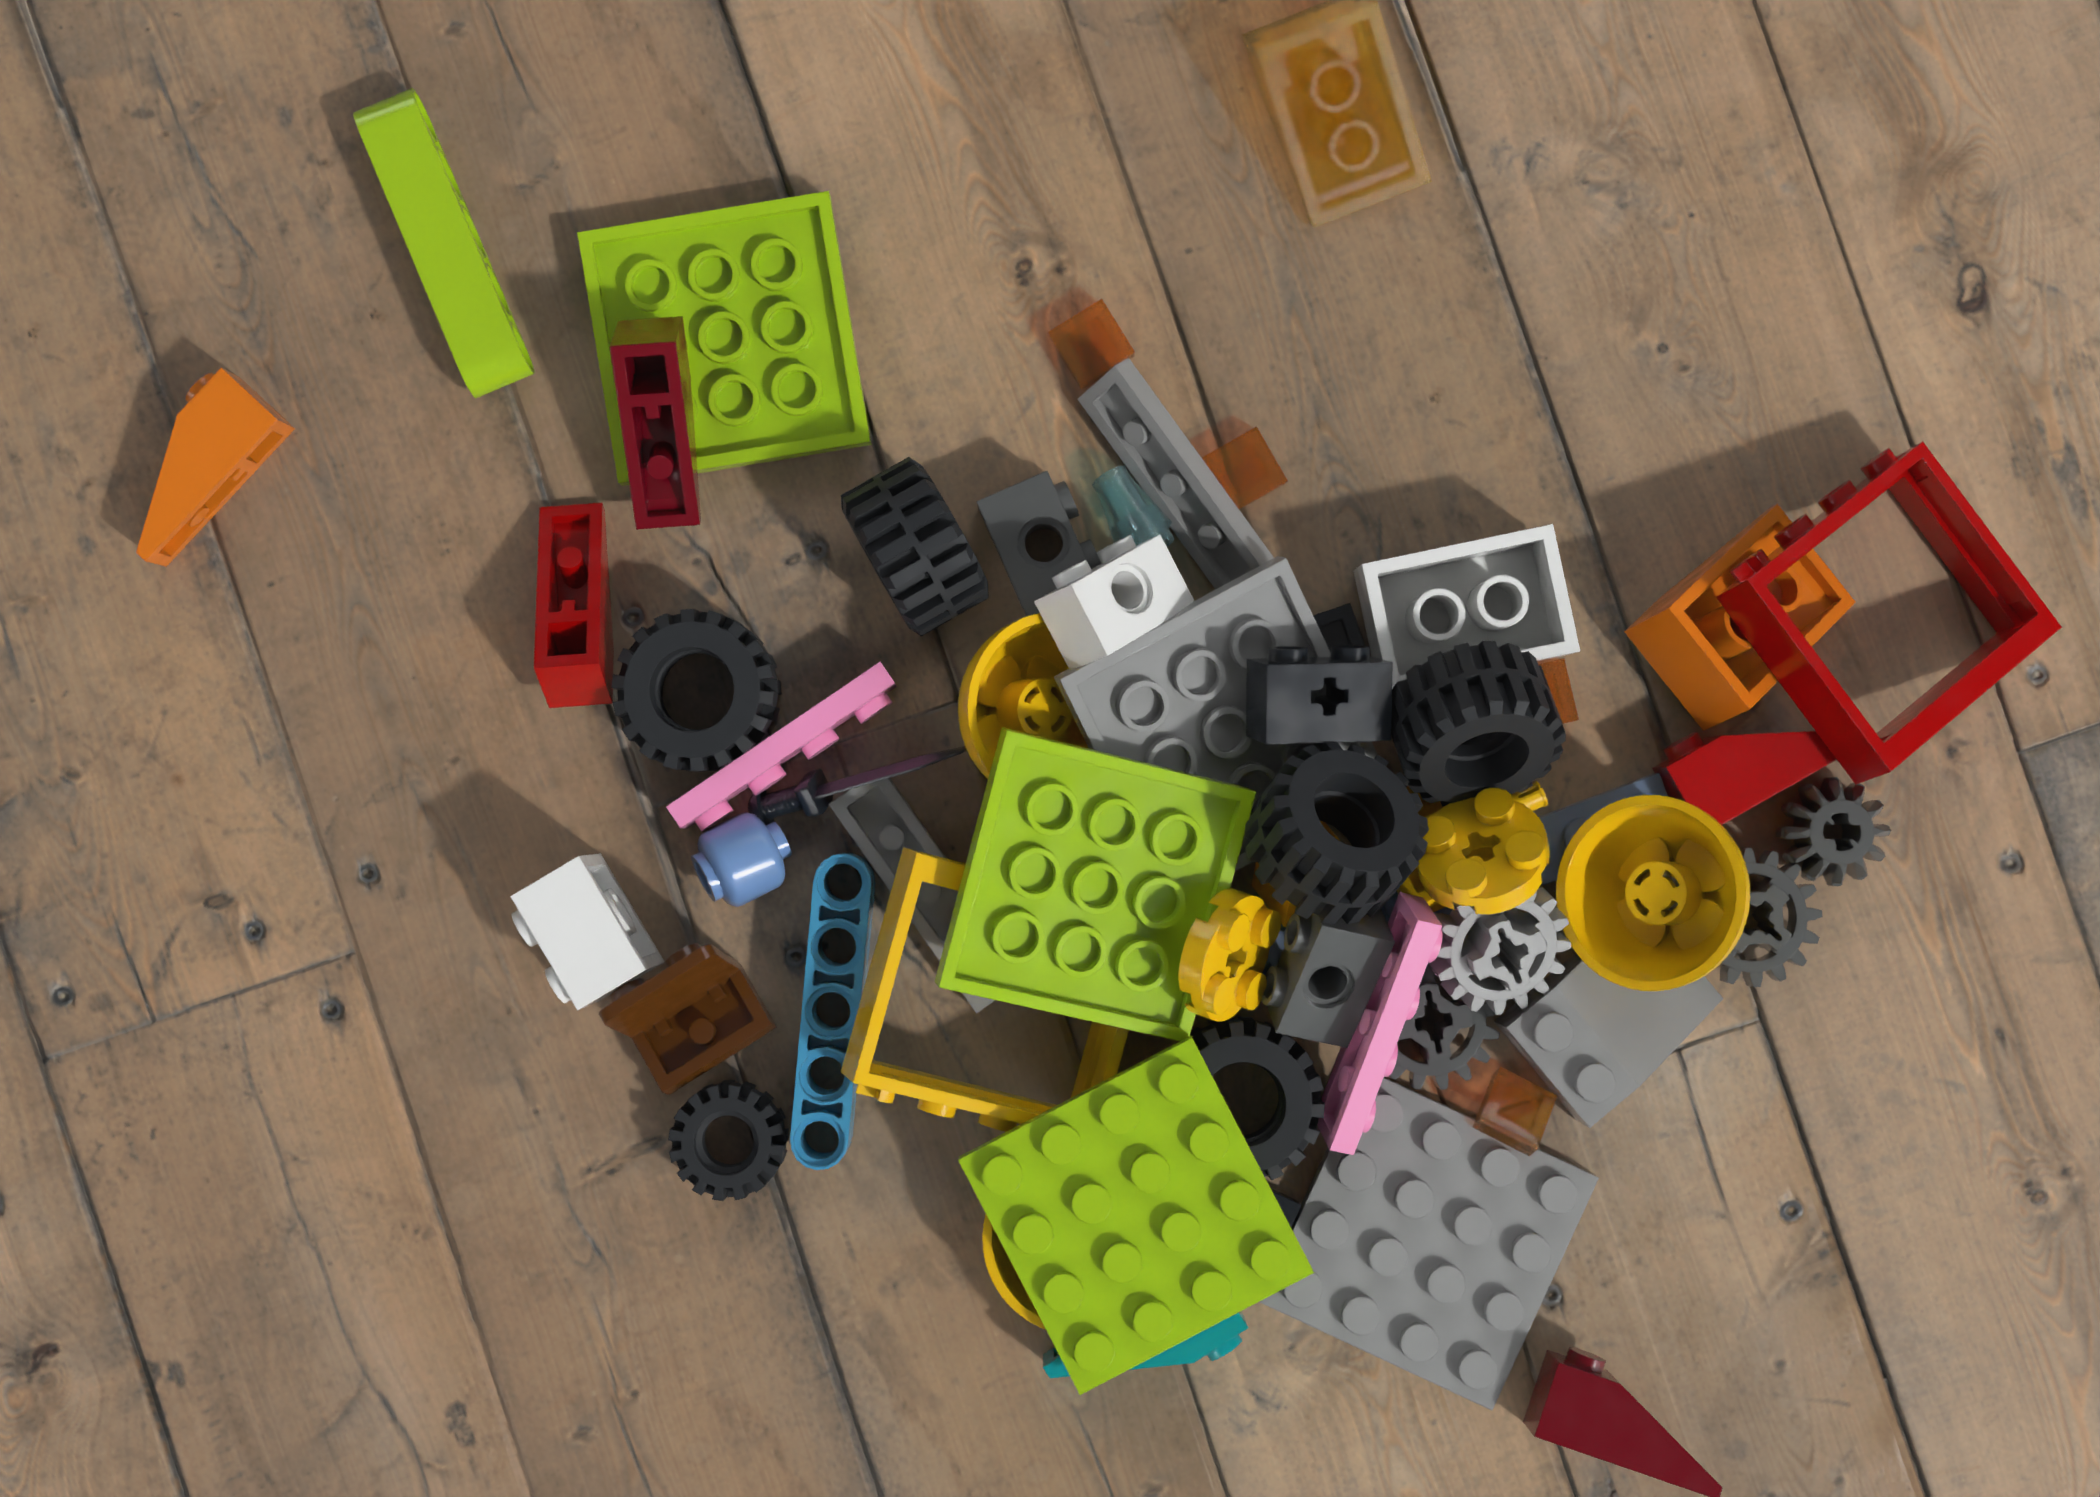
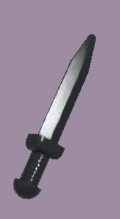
(815, 793)

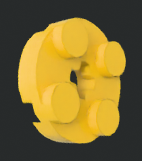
(1484, 821)
(1228, 955)

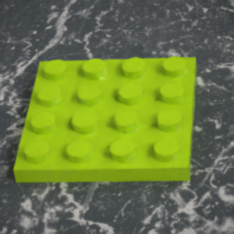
(759, 320)
(1090, 883)
(1135, 1215)

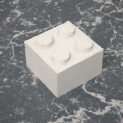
(584, 930)

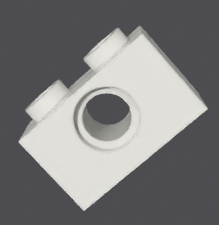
(1113, 602)

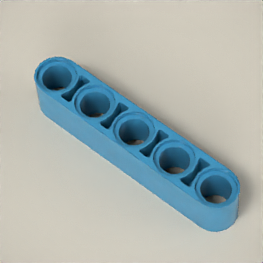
(817, 1038)

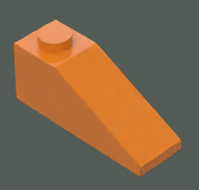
(210, 454)

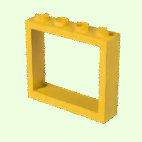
(936, 1093)

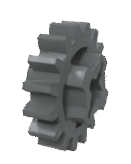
(1781, 943)
(1437, 1052)

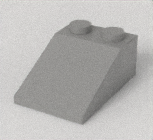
(1600, 1038)

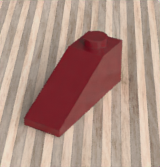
(657, 420)
(1593, 1414)

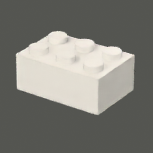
(1468, 593)

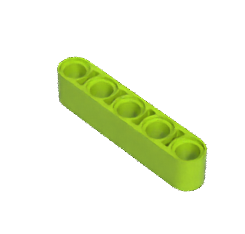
(444, 243)

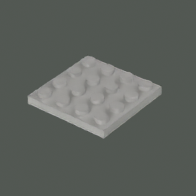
(1183, 685)
(1433, 1244)

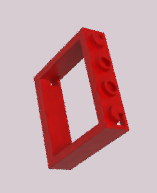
(1969, 553)

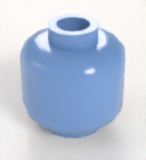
(741, 859)

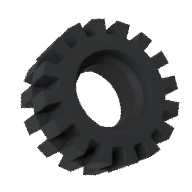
(708, 1173)

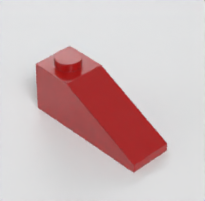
(573, 607)
(1739, 771)

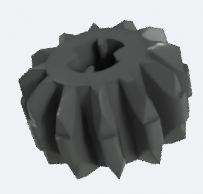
(1830, 807)

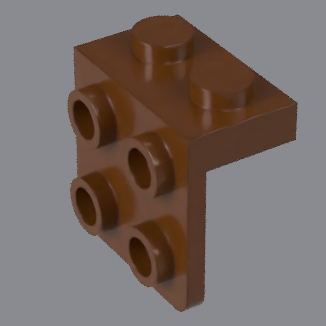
(689, 1014)

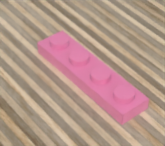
(762, 764)
(1374, 1048)

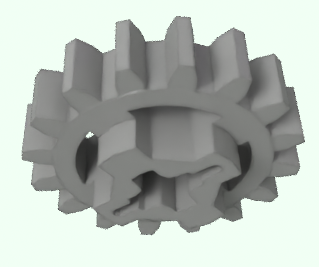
(1525, 950)

